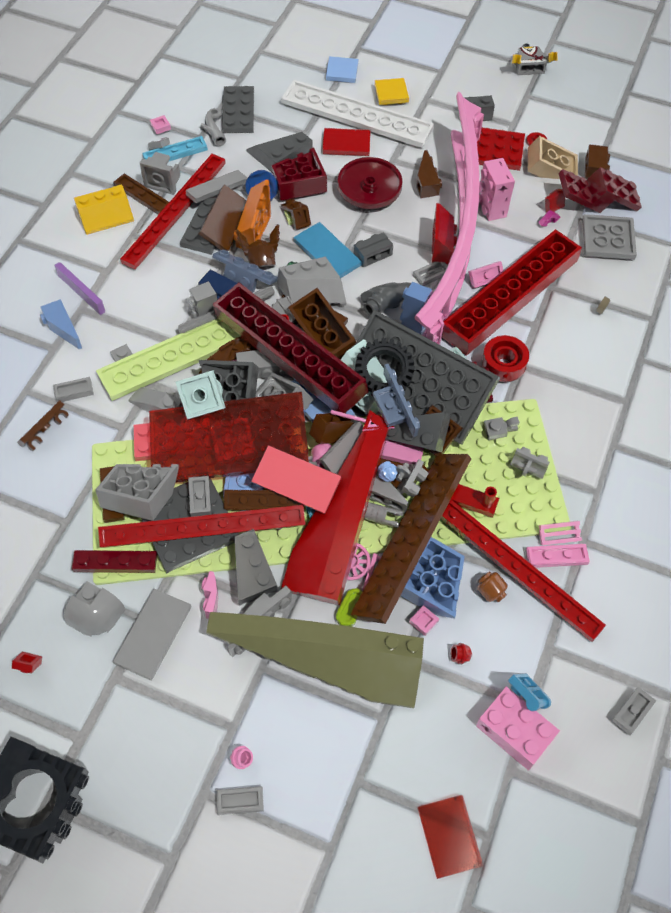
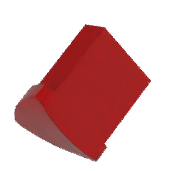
(555, 200)

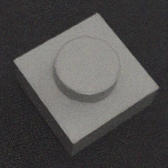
(121, 352)

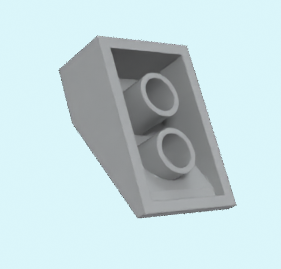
(278, 385)

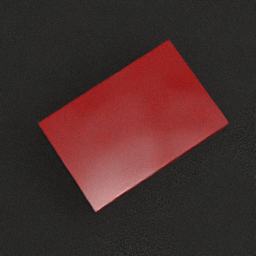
(346, 142)

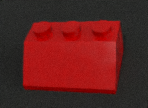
(443, 235)

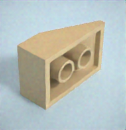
(548, 159)

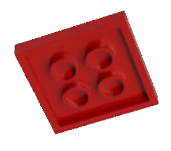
(501, 144)

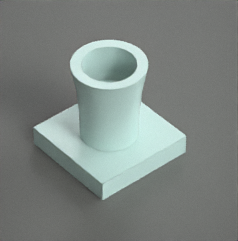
(192, 395)

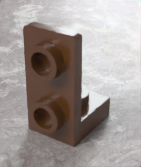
(299, 213)

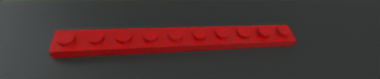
(170, 214)
(201, 526)
(523, 571)

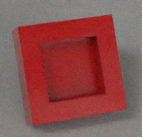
(26, 662)

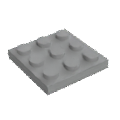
(609, 237)

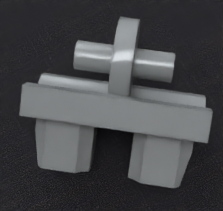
(530, 463)
(407, 475)

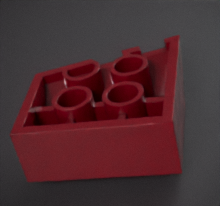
(300, 176)

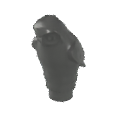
(383, 297)

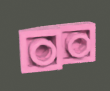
(211, 594)

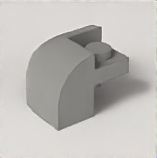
(93, 610)

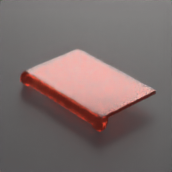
(450, 836)

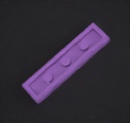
(80, 288)

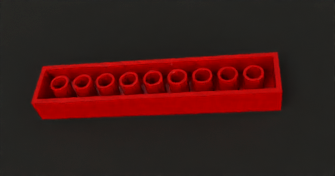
(510, 292)

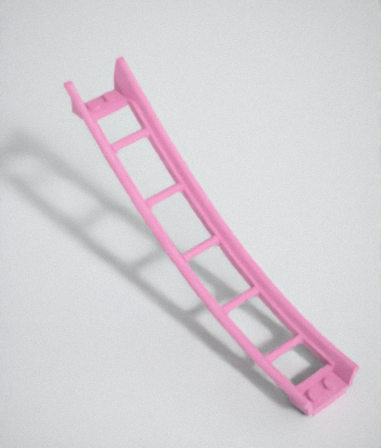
(466, 159)

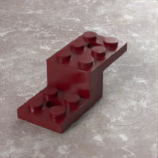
(599, 190)

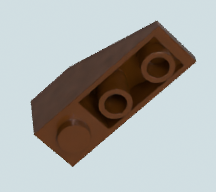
(427, 180)

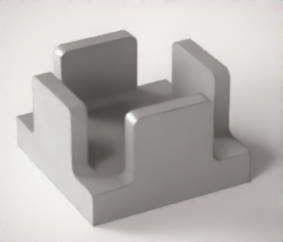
(158, 174)

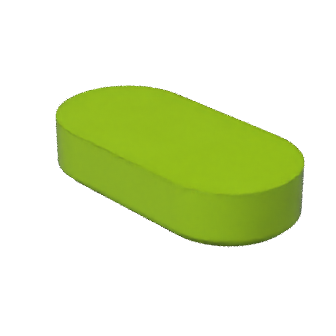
(343, 614)

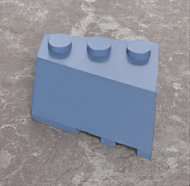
(436, 579)

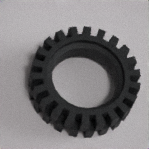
(385, 348)

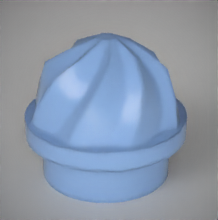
(387, 471)

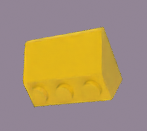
(104, 209)

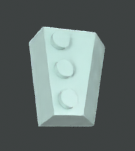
(375, 371)

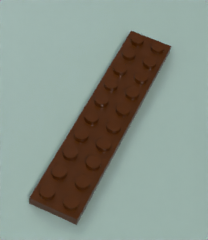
(410, 539)

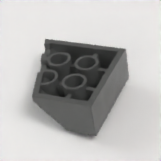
(281, 149)
(236, 377)

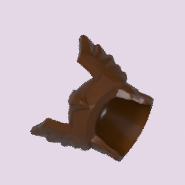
(260, 252)

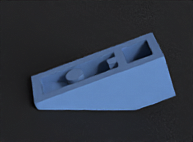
(59, 322)

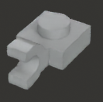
(497, 428)

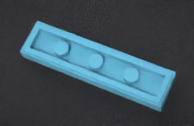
(180, 149)

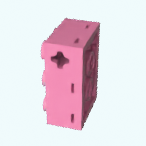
(495, 189)
(516, 728)

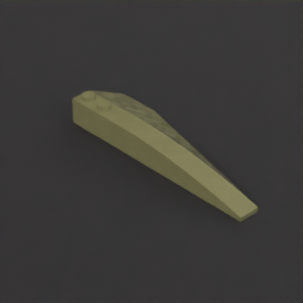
(360, 660)

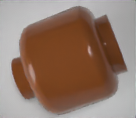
(492, 587)

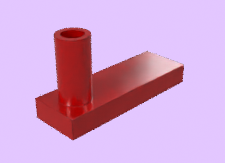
(475, 500)

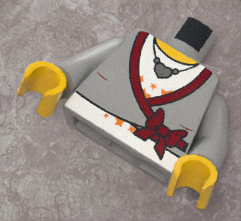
(532, 60)

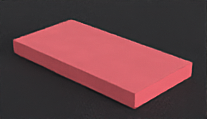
(296, 479)

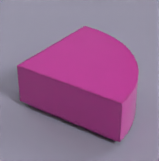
(548, 218)

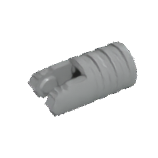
(377, 514)

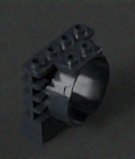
(23, 760)

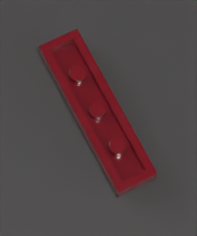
(114, 561)

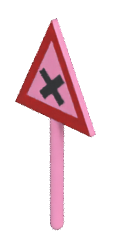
(368, 424)

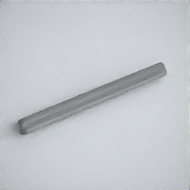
(210, 316)

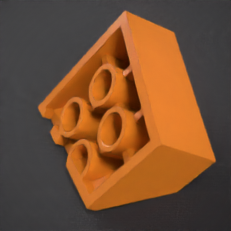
(255, 213)

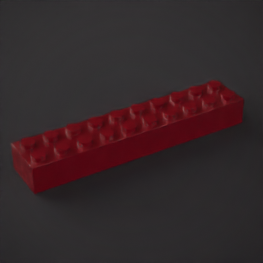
(291, 349)

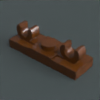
(42, 425)

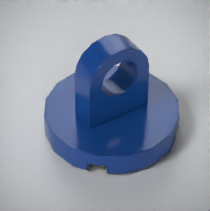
(259, 176)

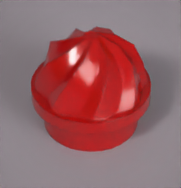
(461, 653)

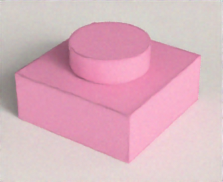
(160, 124)
(424, 620)

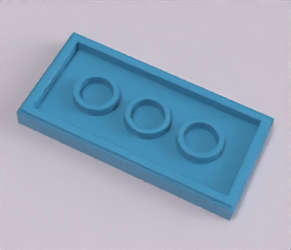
(320, 242)

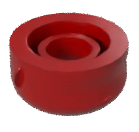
(506, 348)

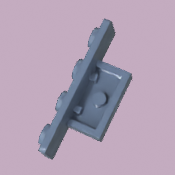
(243, 272)
(393, 403)

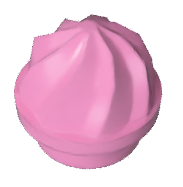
(241, 757)

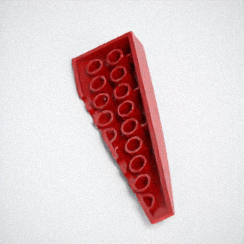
(328, 543)

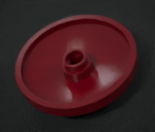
(370, 182)

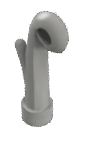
(217, 136)

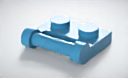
(535, 697)

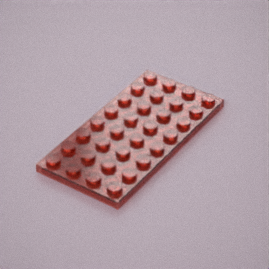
(230, 438)

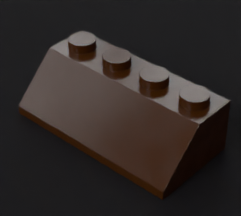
(322, 323)

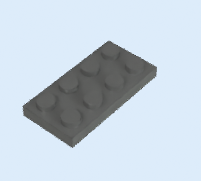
(238, 109)
(191, 238)

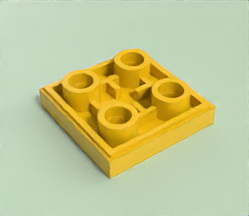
(391, 91)

